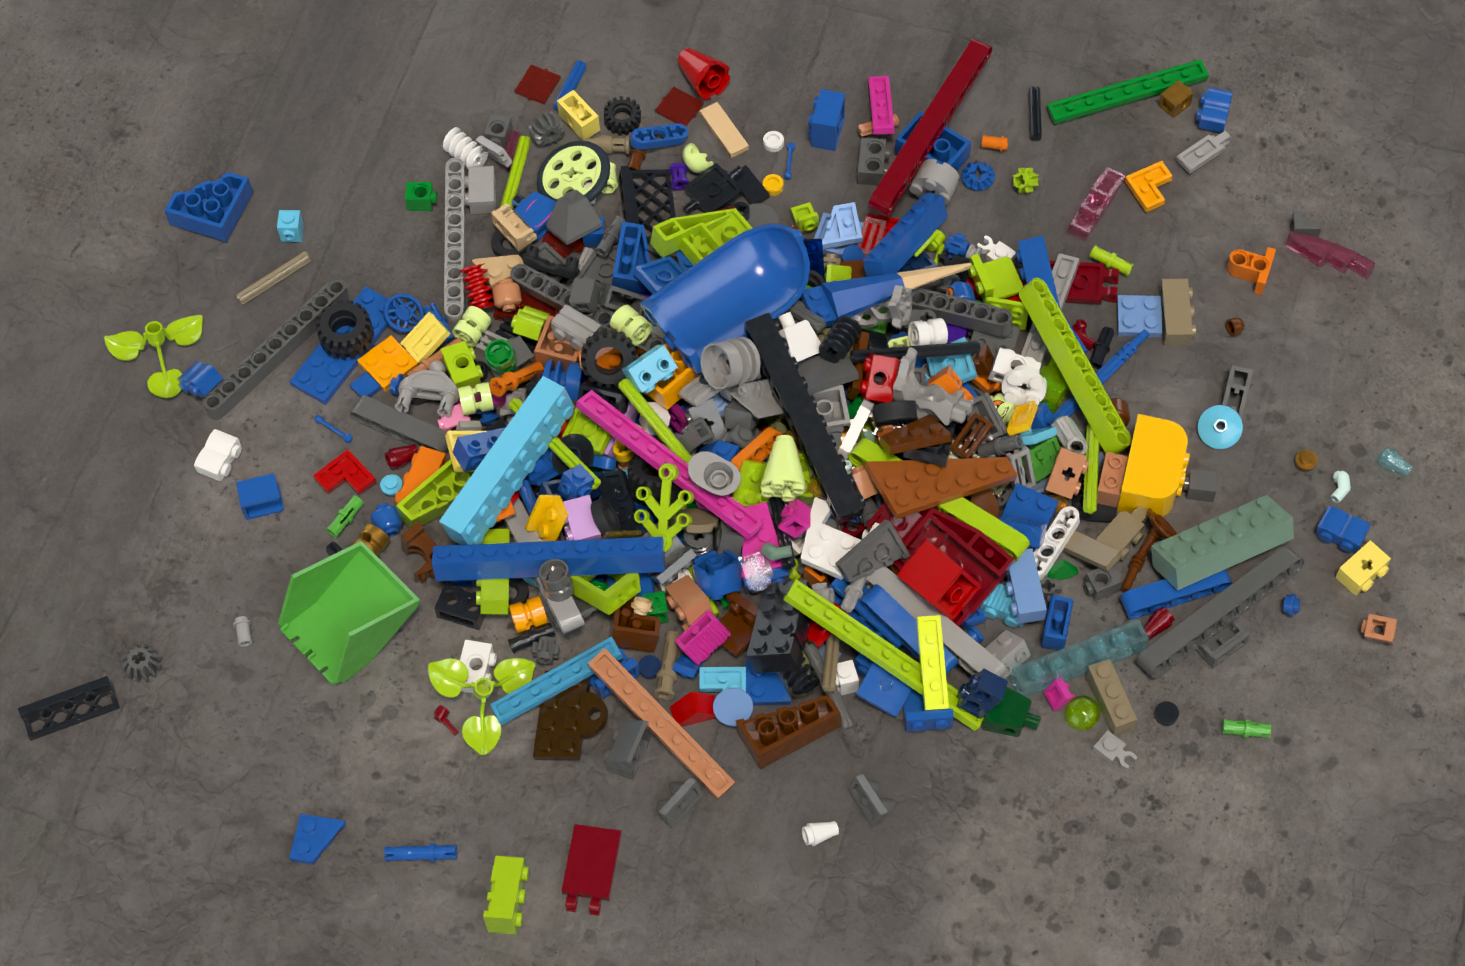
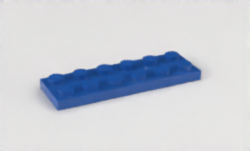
(323, 374)

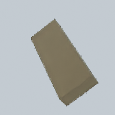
(1091, 551)

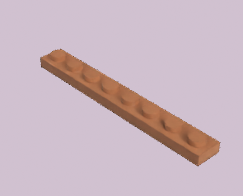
(661, 723)

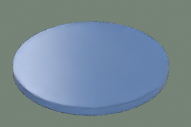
(732, 705)

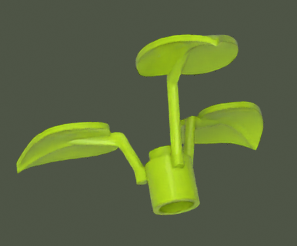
(127, 344)
(450, 676)

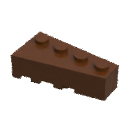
(788, 729)

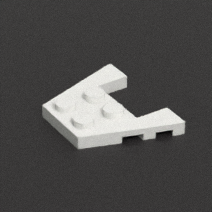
(826, 544)

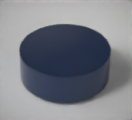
(649, 666)

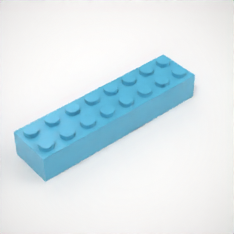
(508, 463)

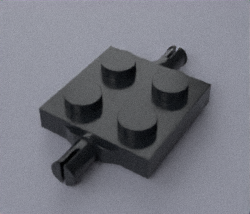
(713, 189)

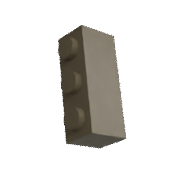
(1177, 312)
(1111, 698)

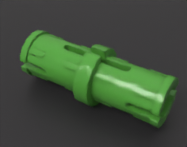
(345, 516)
(1246, 728)

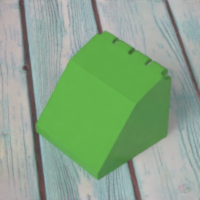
(345, 611)

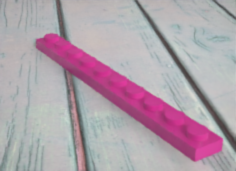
(657, 454)

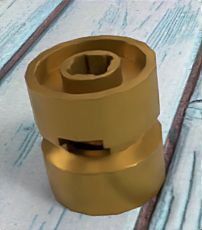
(373, 538)

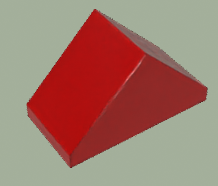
(693, 709)

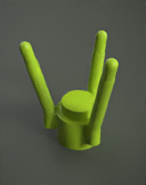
(933, 243)

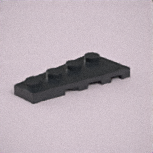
(934, 454)

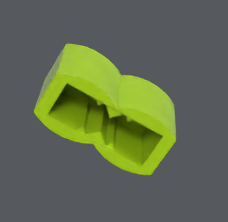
(529, 322)

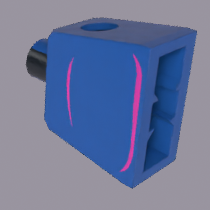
(534, 212)

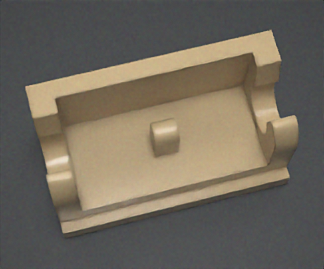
(513, 227)

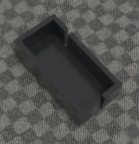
(778, 632)

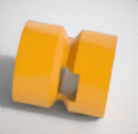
(528, 614)

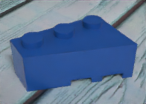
(631, 253)

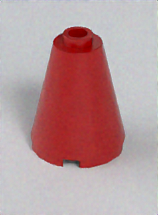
(704, 72)

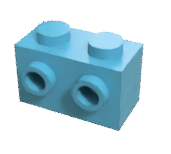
(650, 369)

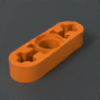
(762, 442)

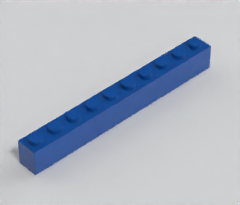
(526, 558)

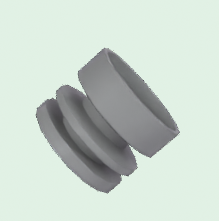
(730, 362)

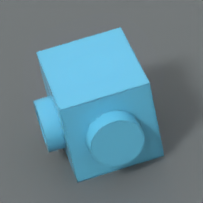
(290, 225)

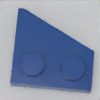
(313, 837)

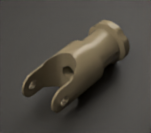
(608, 142)

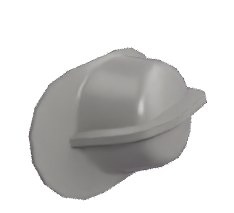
(714, 473)

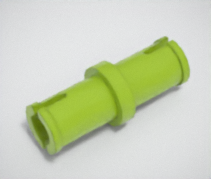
(1111, 260)

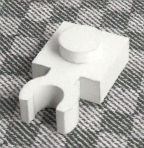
(996, 251)

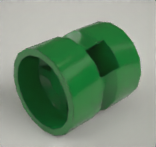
(500, 356)

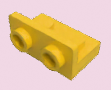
(547, 517)

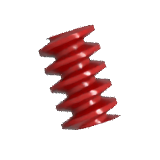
(477, 286)

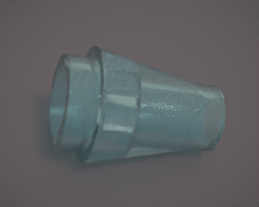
(1394, 461)

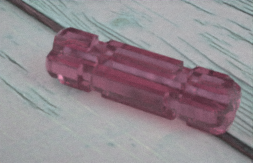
(511, 144)

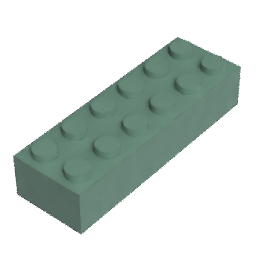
(1222, 542)

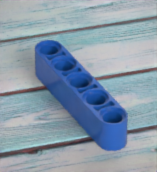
(1162, 593)
(898, 622)

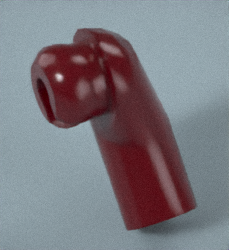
(1080, 329)

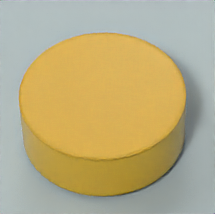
(773, 184)

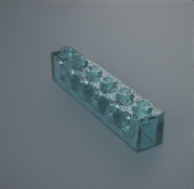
(1075, 659)

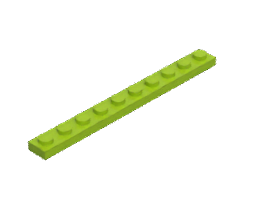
(869, 644)

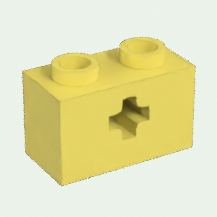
(578, 115)
(1363, 568)

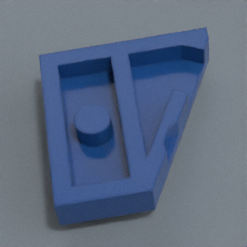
(765, 688)

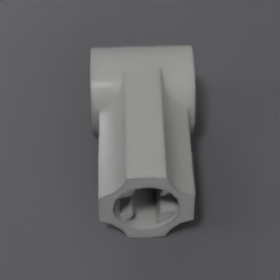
(1068, 435)

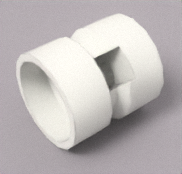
(927, 333)

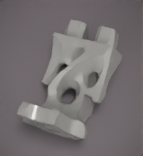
(897, 310)
(930, 398)

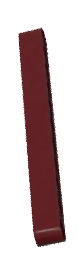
(930, 127)

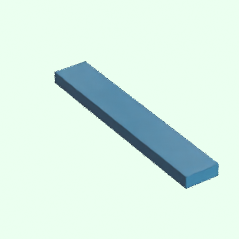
(551, 683)

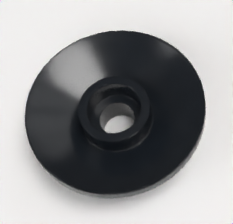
(579, 446)

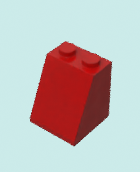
(939, 580)

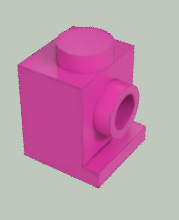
(795, 518)

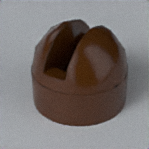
(1234, 326)

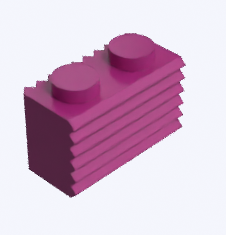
(703, 637)

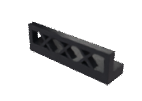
(68, 700)

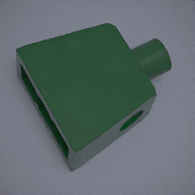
(1011, 715)

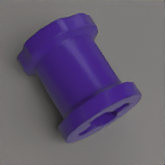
(678, 177)

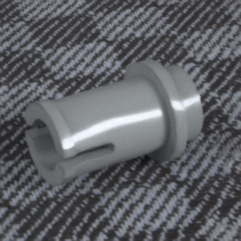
(242, 628)

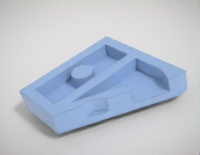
(842, 227)

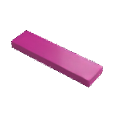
(881, 105)

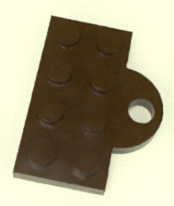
(566, 721)

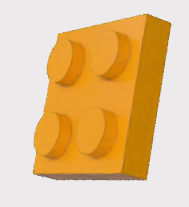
(387, 362)

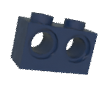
(981, 693)

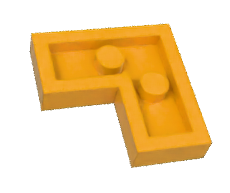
(1145, 184)

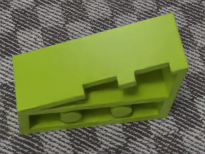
(506, 895)

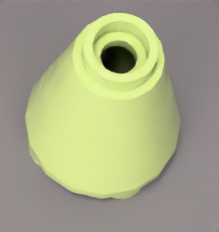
(783, 471)

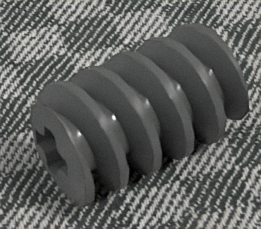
(699, 542)

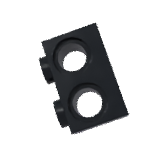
(459, 612)

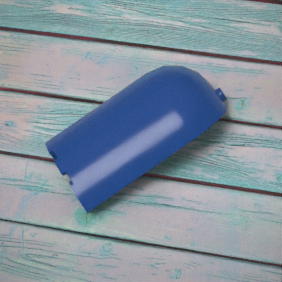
(737, 282)

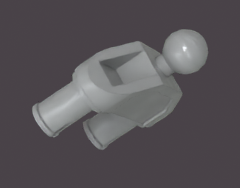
(431, 385)

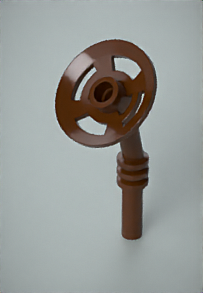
(1159, 529)

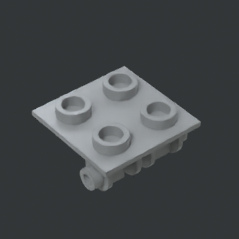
(758, 398)

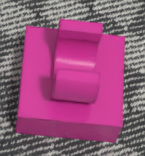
(1058, 694)

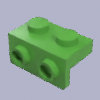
(1043, 457)

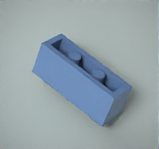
(1025, 589)

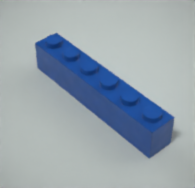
(906, 236)

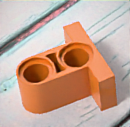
(1247, 268)

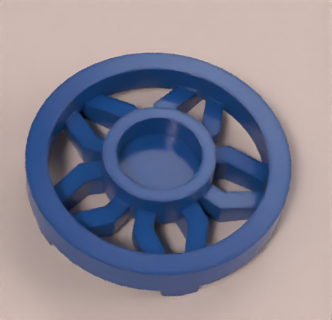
(402, 313)

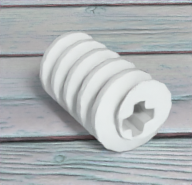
(464, 148)

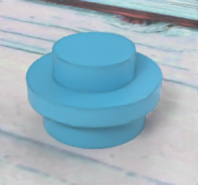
(391, 484)

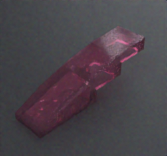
(1097, 202)
(1322, 251)

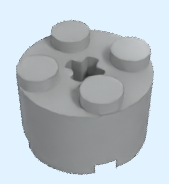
(935, 179)

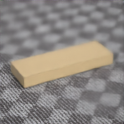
(724, 130)

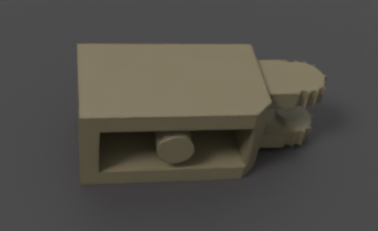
(1125, 531)

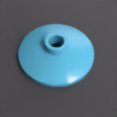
(1220, 438)

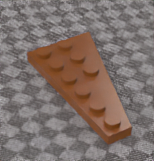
(918, 485)

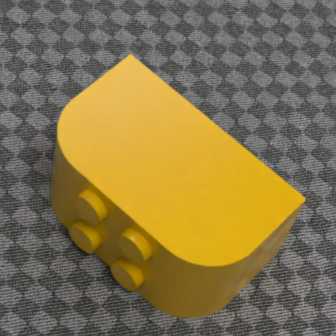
(1154, 466)

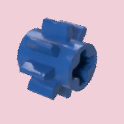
(957, 245)

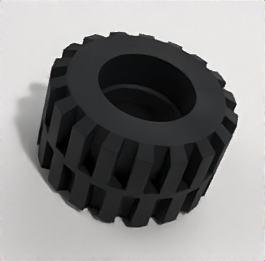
(344, 315)
(604, 339)
(645, 475)

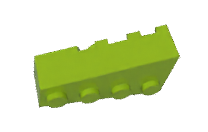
(432, 496)

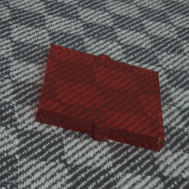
(537, 84)
(679, 107)

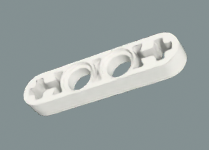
(1056, 545)

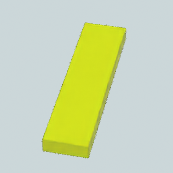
(932, 662)

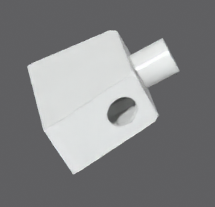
(800, 337)

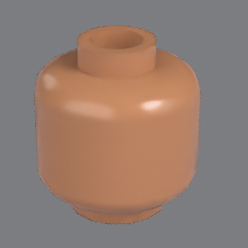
(506, 295)

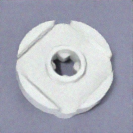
(1015, 378)

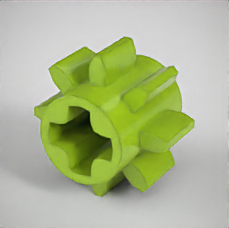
(1025, 180)

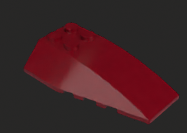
(958, 541)

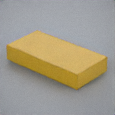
(1022, 418)

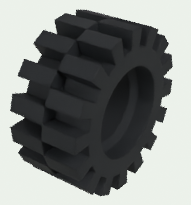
(622, 106)

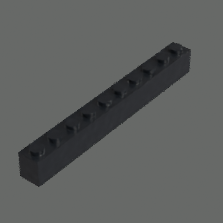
(804, 420)

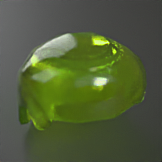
(1082, 713)

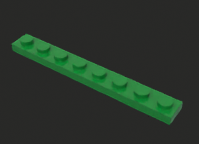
(1126, 91)

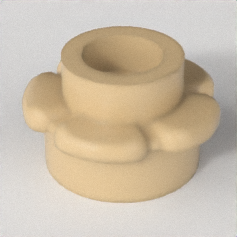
(642, 605)

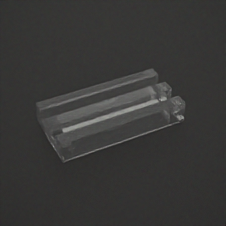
(864, 229)

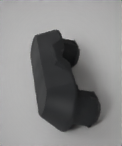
(569, 270)

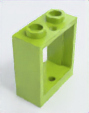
(609, 600)

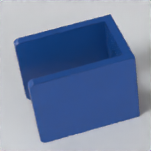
(259, 496)

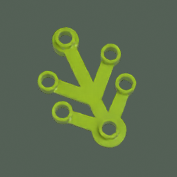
(664, 511)

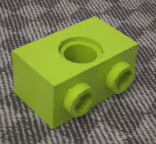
(457, 356)

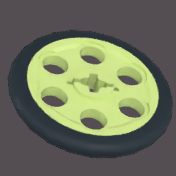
(564, 154)

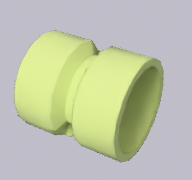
(632, 324)
(472, 325)
(468, 402)

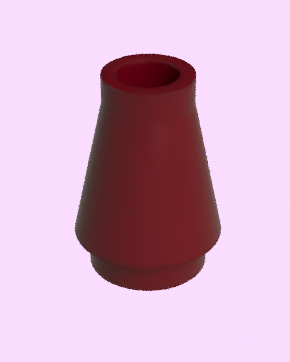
(400, 456)
(1158, 622)

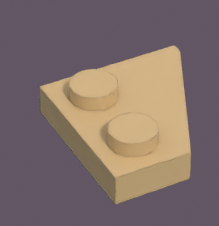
(498, 267)

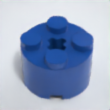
(717, 573)

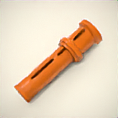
(511, 380)

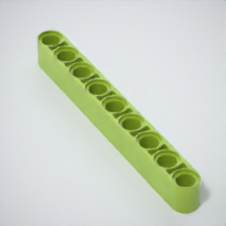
(1075, 366)
(1002, 534)

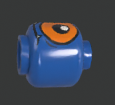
(961, 290)

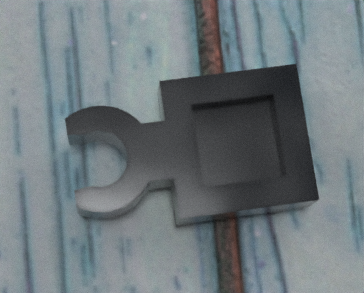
(956, 259)

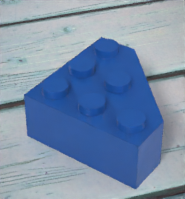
(211, 206)

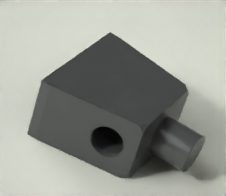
(616, 297)

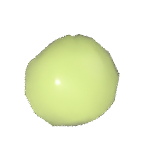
(694, 159)

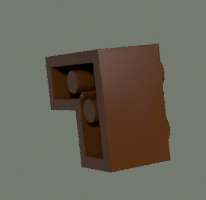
(634, 630)

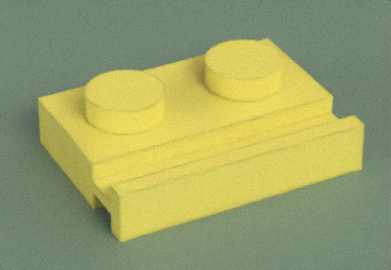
(425, 337)

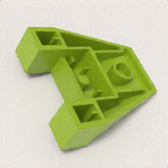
(697, 233)

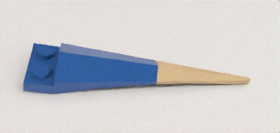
(859, 294)

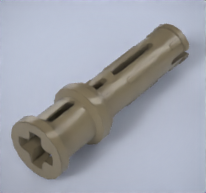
(666, 675)

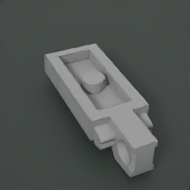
(1203, 151)

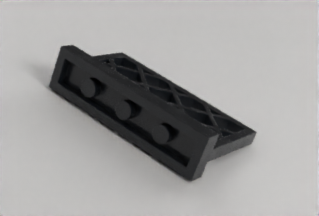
(630, 203)

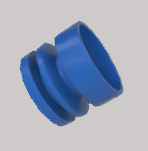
(569, 379)

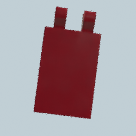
(1088, 284)
(590, 866)

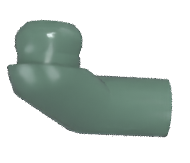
(773, 552)

